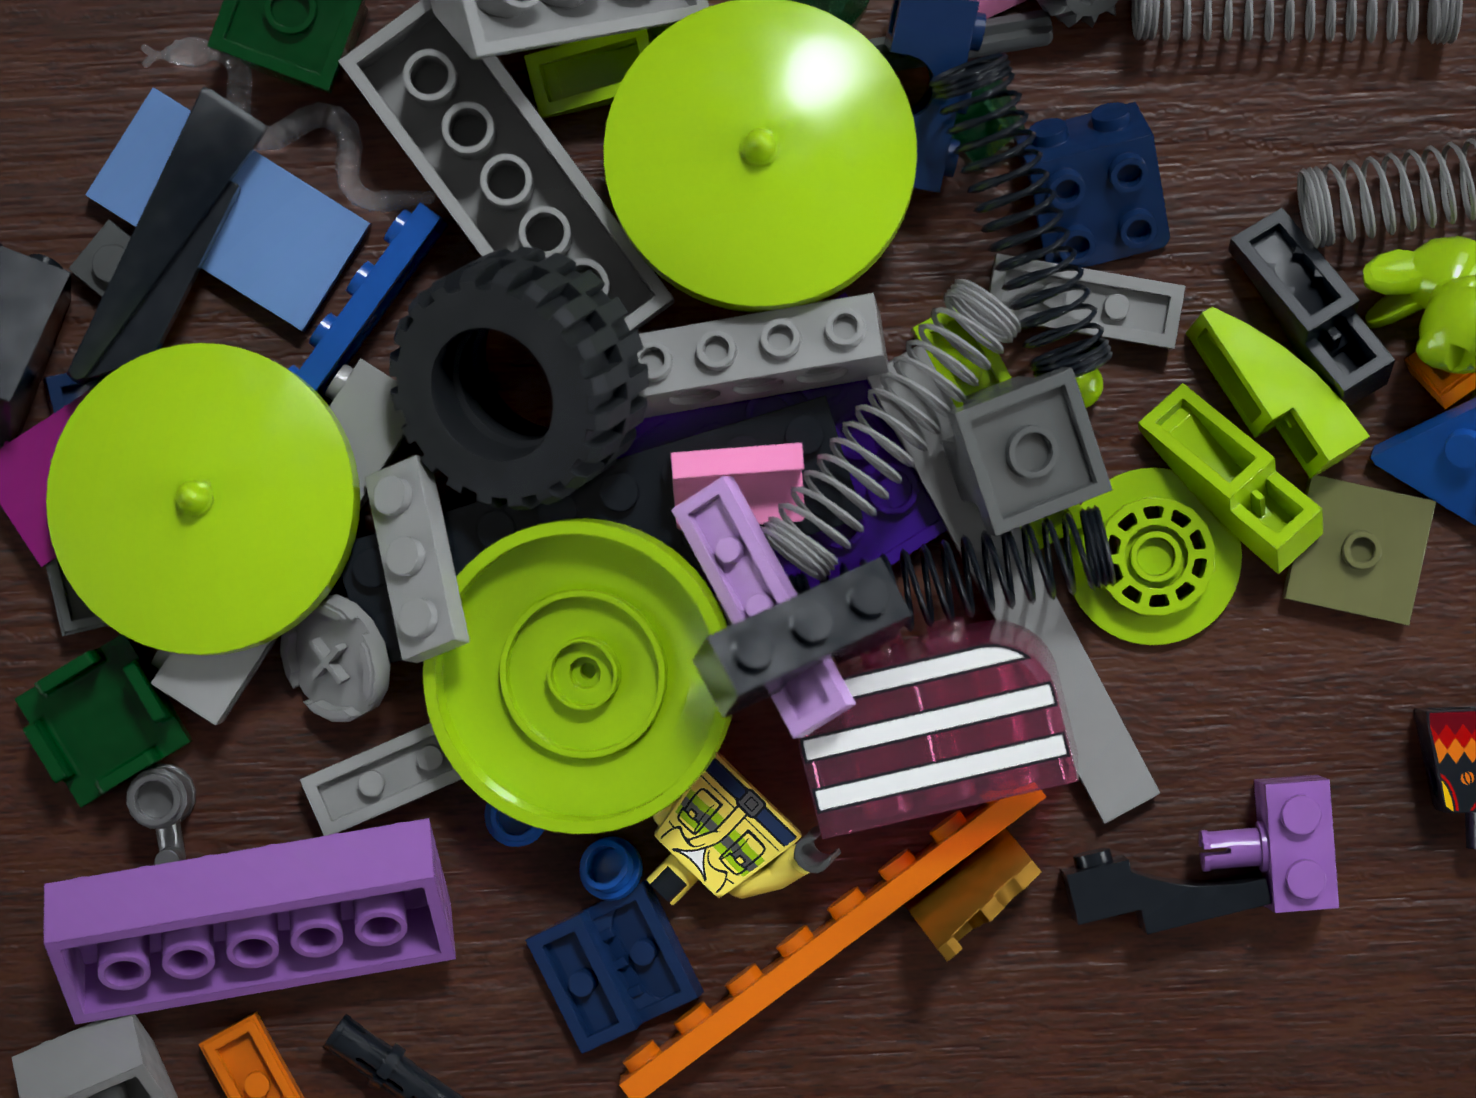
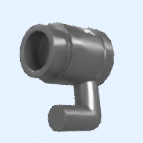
(160, 801)

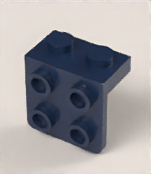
(1103, 182)

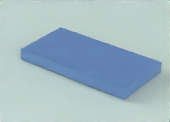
(281, 236)

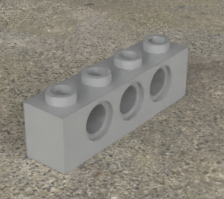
(763, 354)

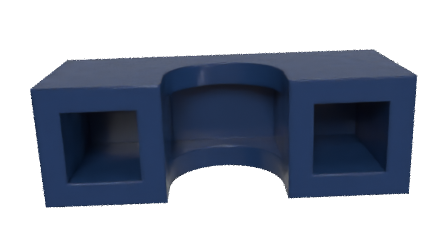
(940, 37)

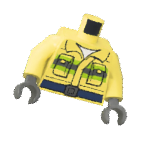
(731, 840)

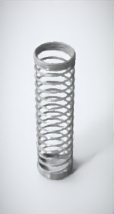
(1442, 20)
(1317, 207)
(977, 312)

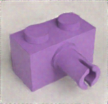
(1288, 844)

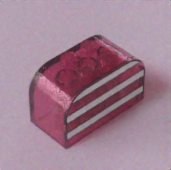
(941, 727)

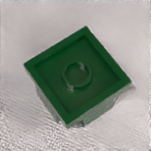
(290, 37)
(101, 720)

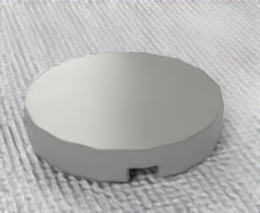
(337, 660)

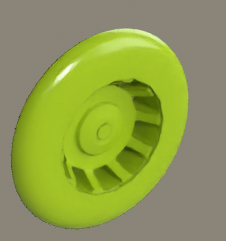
(1158, 559)

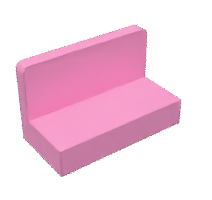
(760, 471)

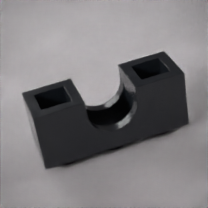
(783, 641)

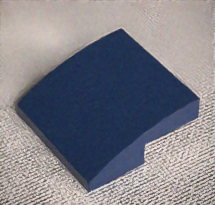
(614, 967)

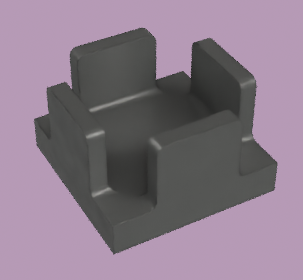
(1025, 450)

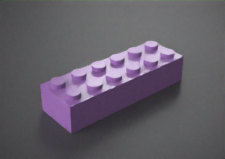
(249, 921)

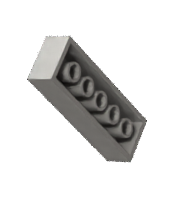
(495, 156)

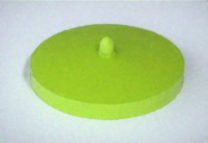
(760, 154)
(203, 499)
(578, 677)

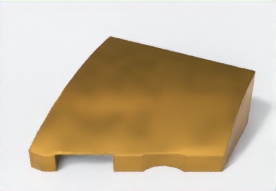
(972, 892)

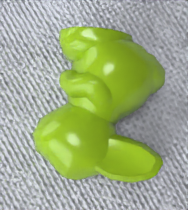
(1432, 278)

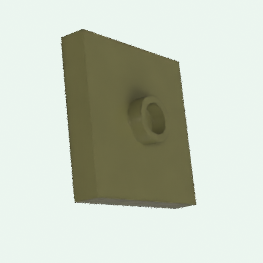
(1367, 551)

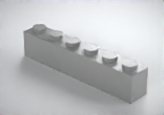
(374, 430)

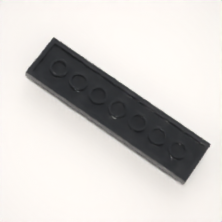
(630, 492)

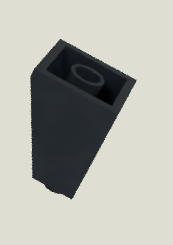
(32, 310)

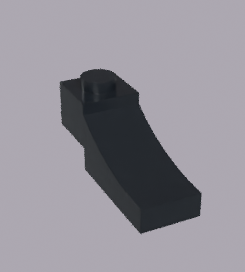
(1313, 307)
(1108, 887)

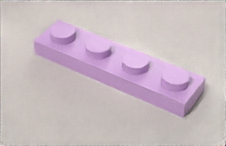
(750, 581)

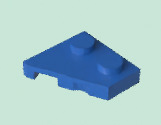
(1437, 458)

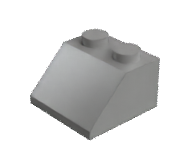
(95, 1062)

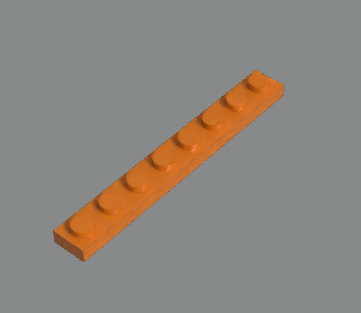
(807, 950)

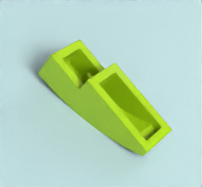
(584, 71)
(1276, 390)
(1233, 478)

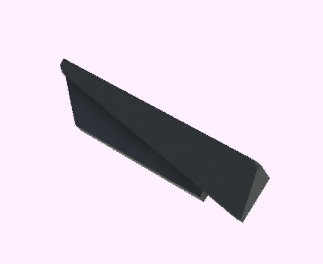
(170, 237)

